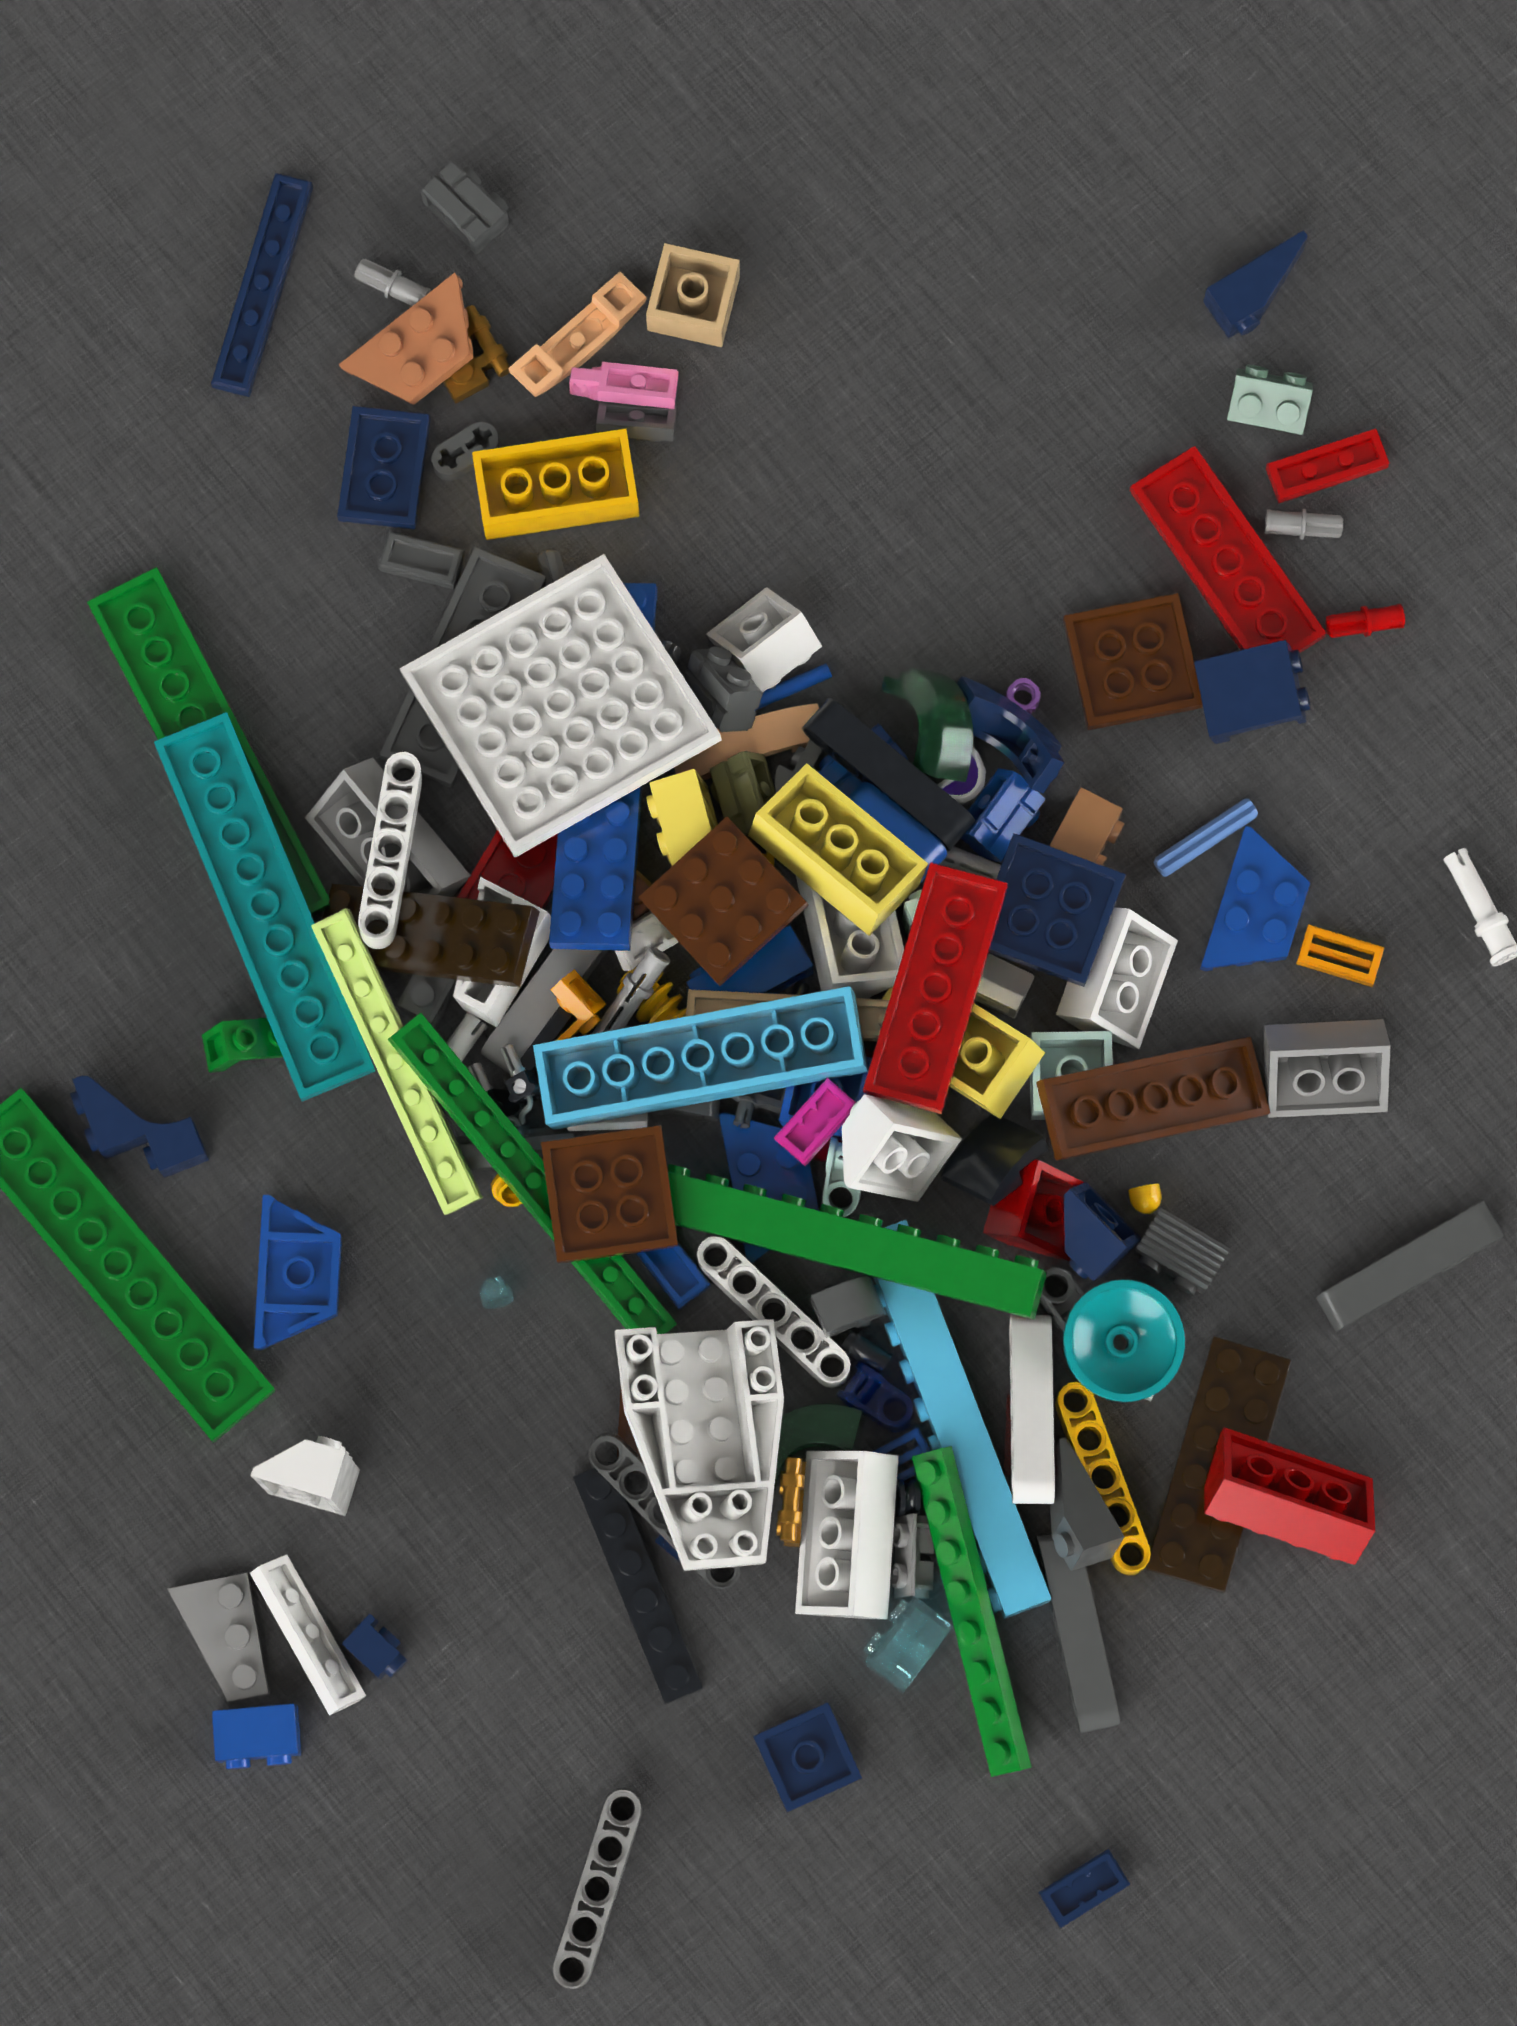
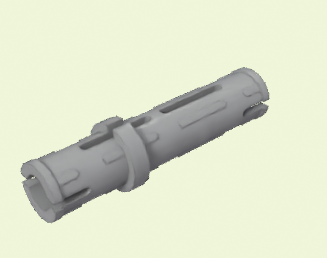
(651, 965)

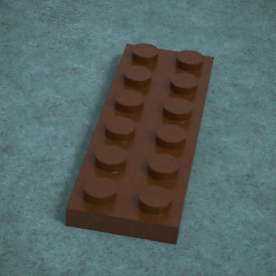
(1152, 1098)

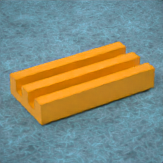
(1334, 969)

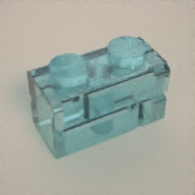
(907, 1644)

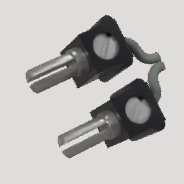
(522, 1086)

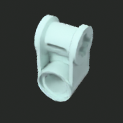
(835, 1177)

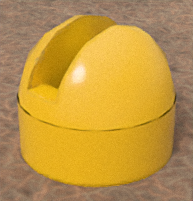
(1145, 1198)

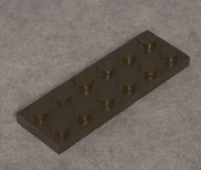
(449, 936)
(1237, 1392)

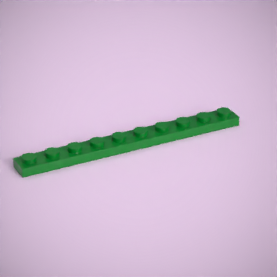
(518, 1166)

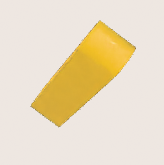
(1105, 1458)

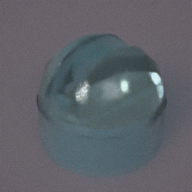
(496, 1293)

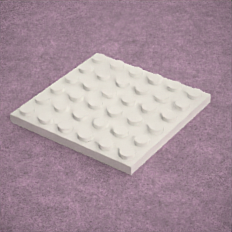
(560, 705)

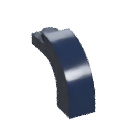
(1013, 733)

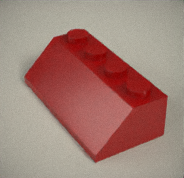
(1290, 1496)

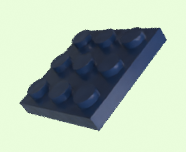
(1053, 909)

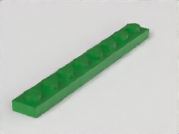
(971, 1611)

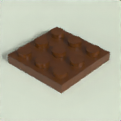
(1132, 661)
(723, 901)
(609, 1194)

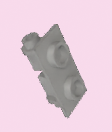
(909, 1574)

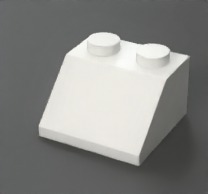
(766, 638)

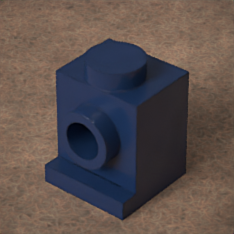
(375, 1648)

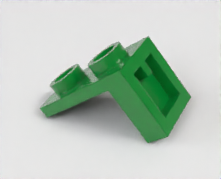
(239, 1041)

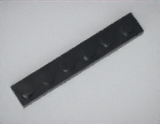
(638, 1587)

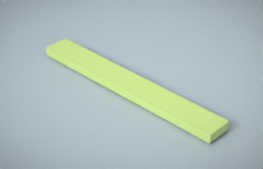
(413, 1101)

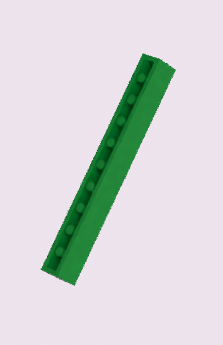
(856, 1245)

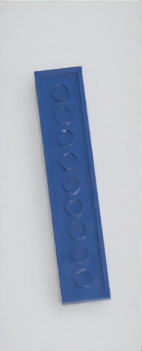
(600, 859)

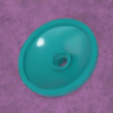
(1151, 1334)

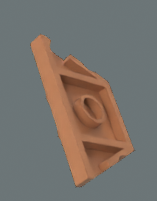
(418, 346)

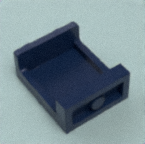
(1251, 689)

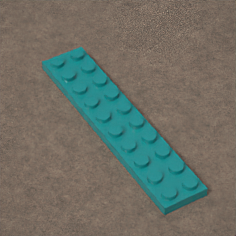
(264, 906)

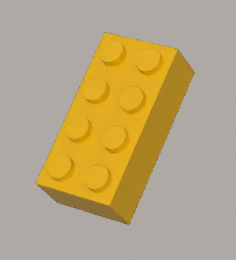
(556, 484)

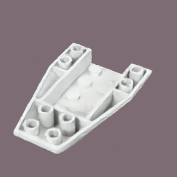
(707, 1434)

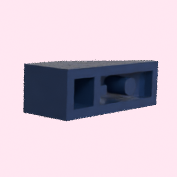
(1246, 293)

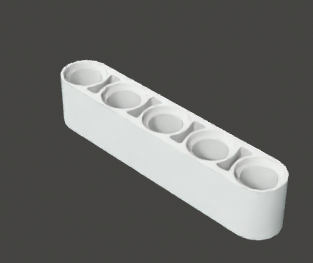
(390, 868)
(765, 1293)
(1031, 1410)

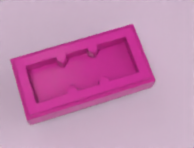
(815, 1122)

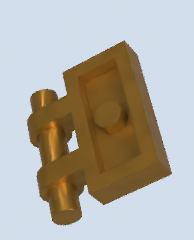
(470, 377)
(792, 1488)

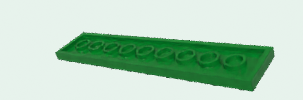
(181, 690)
(125, 1272)

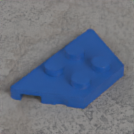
(1257, 907)
(764, 1163)
(295, 1274)

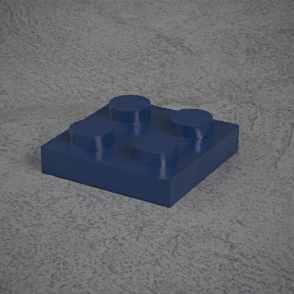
(807, 1757)

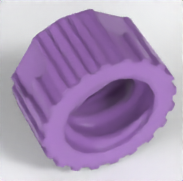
(1025, 685)

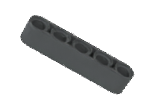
(1409, 1267)
(643, 1500)
(1079, 1640)

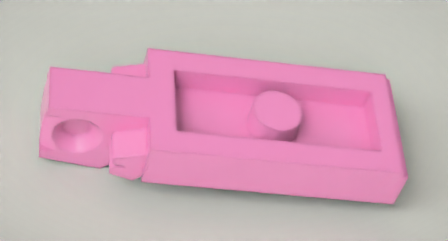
(626, 384)

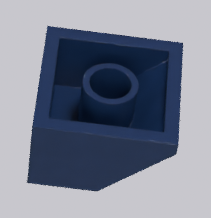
(1094, 1233)

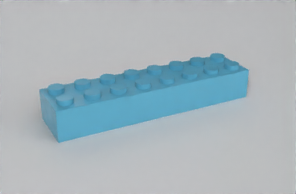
(700, 1058)

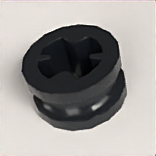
(908, 1497)

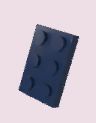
(384, 467)

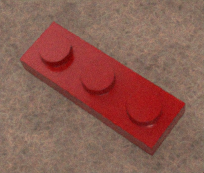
(1327, 465)

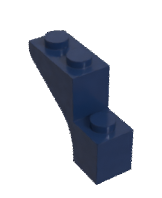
(118, 1129)

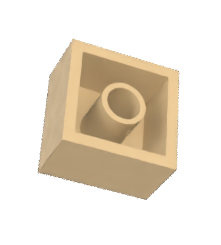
(693, 295)

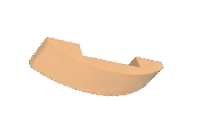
(580, 338)
(769, 735)

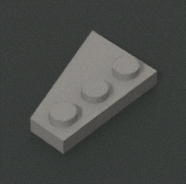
(227, 1633)

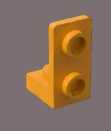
(579, 999)

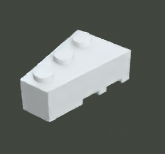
(491, 1000)

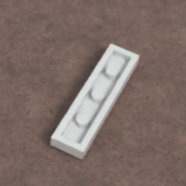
(308, 1634)

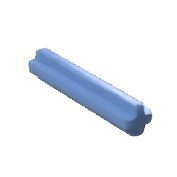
(1205, 837)

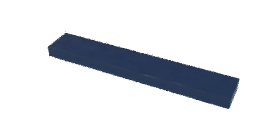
(262, 285)

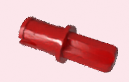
(1365, 621)

